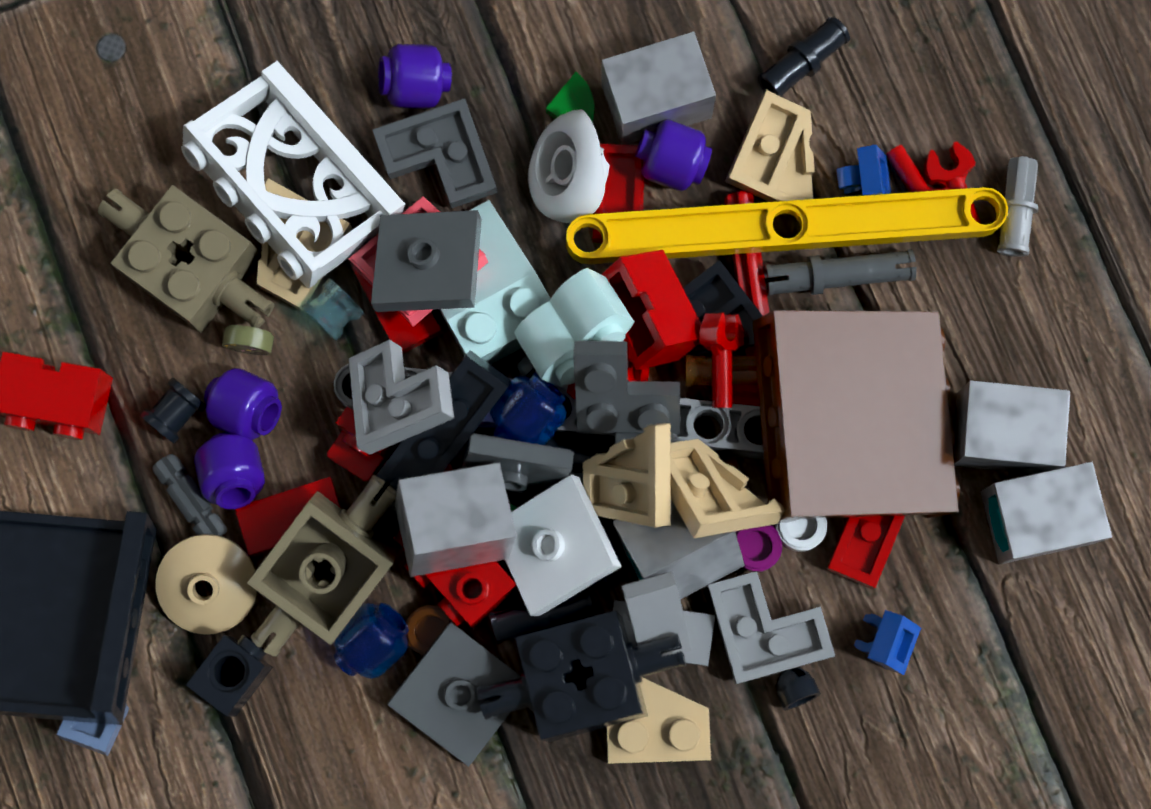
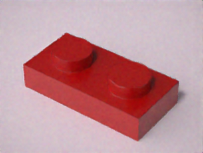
(864, 548)

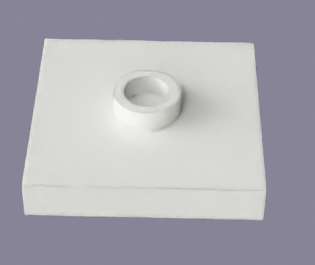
(558, 546)

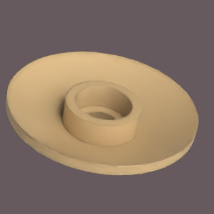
(220, 564)

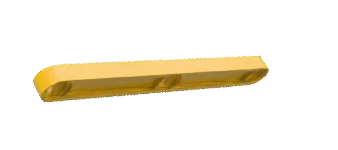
(821, 221)

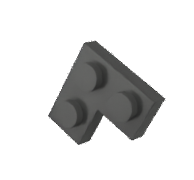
(441, 138)
(611, 402)

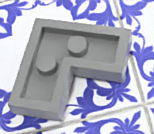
(388, 404)
(763, 645)

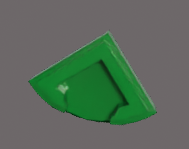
(573, 96)

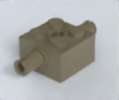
(178, 229)
(331, 599)

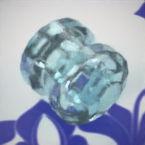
(332, 309)

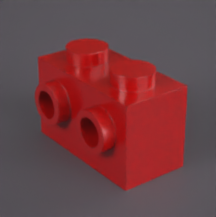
(470, 590)

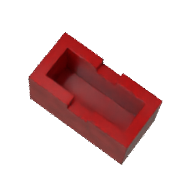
(662, 314)
(67, 399)

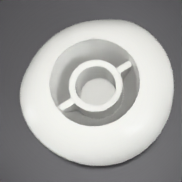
(568, 168)

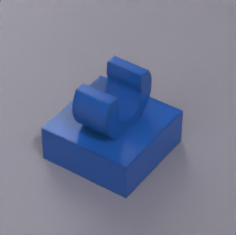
(868, 177)
(893, 641)

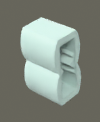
(578, 311)

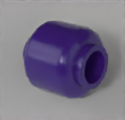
(413, 76)
(673, 155)
(242, 404)
(229, 470)

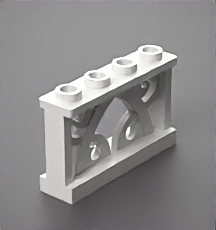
(292, 111)

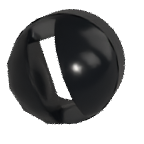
(796, 688)

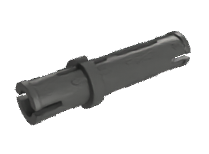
(839, 272)

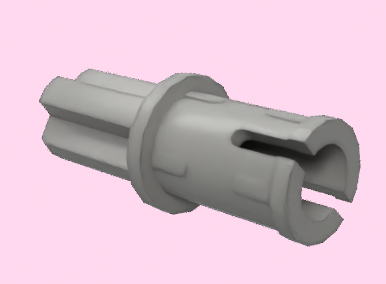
(1021, 206)

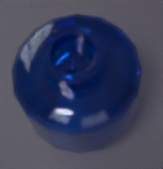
(529, 411)
(371, 641)

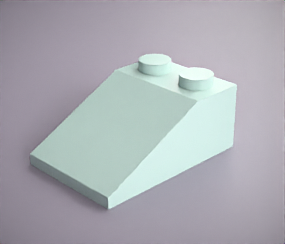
(504, 294)

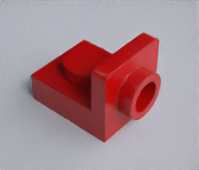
(347, 455)

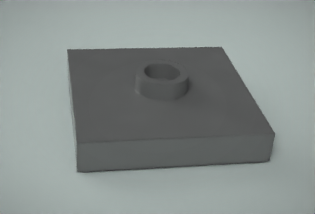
(426, 261)
(524, 465)
(443, 694)

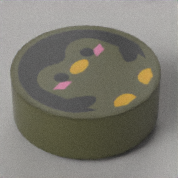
(248, 340)

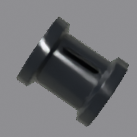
(173, 410)

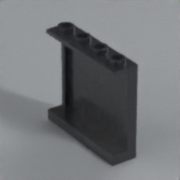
(70, 613)

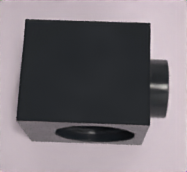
(208, 678)

